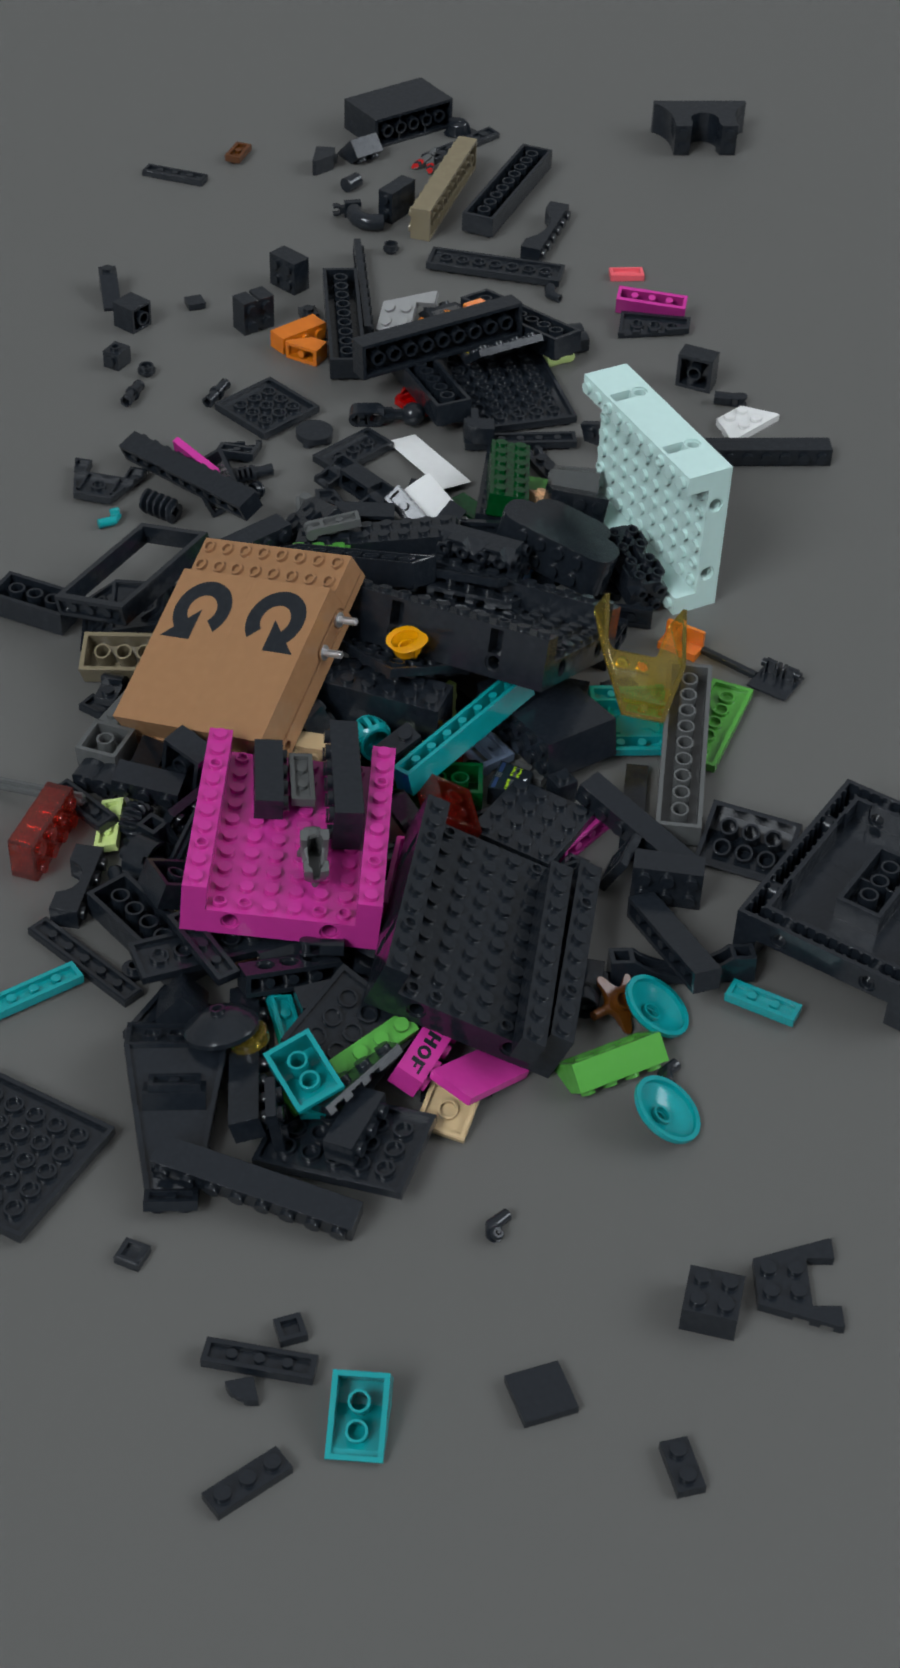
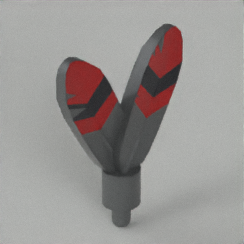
(427, 159)

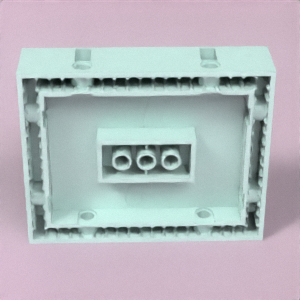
(662, 482)

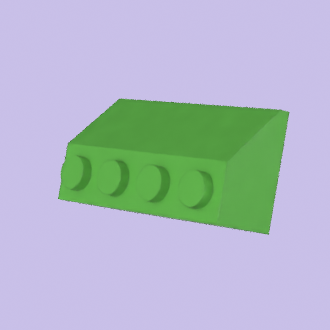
(612, 1062)

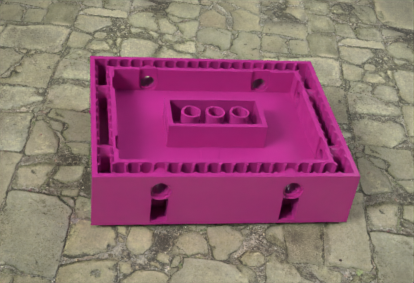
(246, 869)

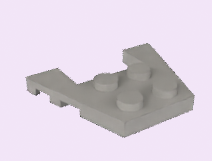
(404, 309)

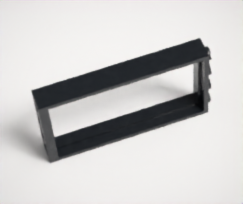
(73, 600)

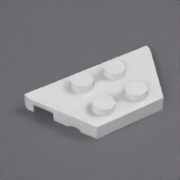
(745, 422)

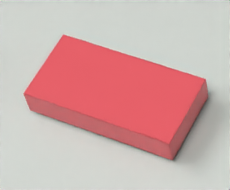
(626, 274)

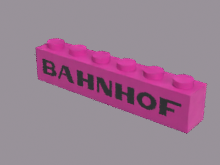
(420, 1060)

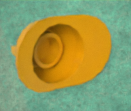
(406, 642)

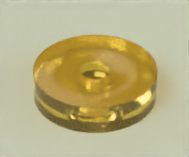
(255, 1043)

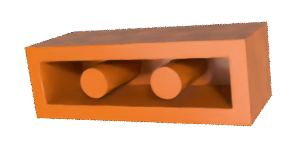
(304, 327)

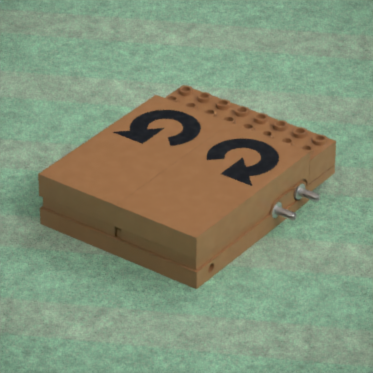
(243, 644)

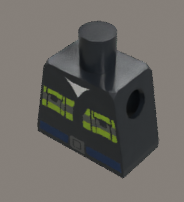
(503, 777)

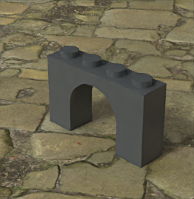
(575, 477)

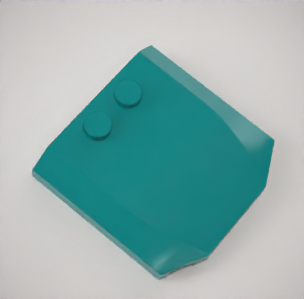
(633, 735)

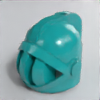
(371, 732)

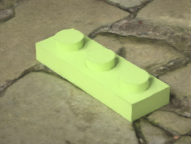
(111, 838)

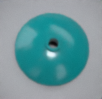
(656, 1006)
(667, 1109)

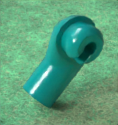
(112, 520)

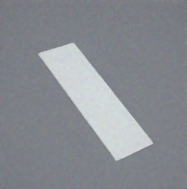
(429, 461)

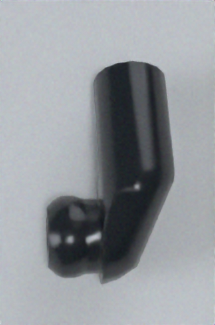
(669, 1069)

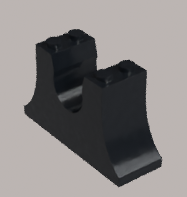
(699, 121)

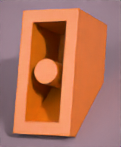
(307, 350)

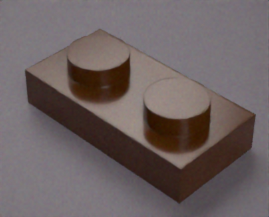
(238, 152)

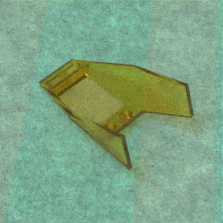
(642, 682)

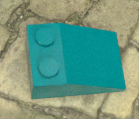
(303, 1071)
(358, 1416)

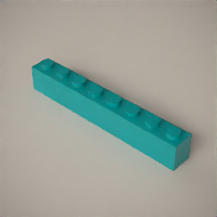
(459, 734)

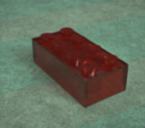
(42, 831)

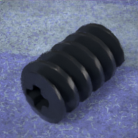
(160, 506)

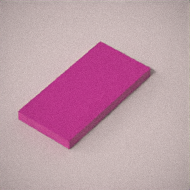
(477, 1076)

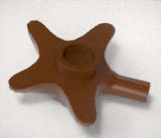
(614, 1003)

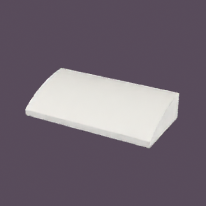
(428, 495)

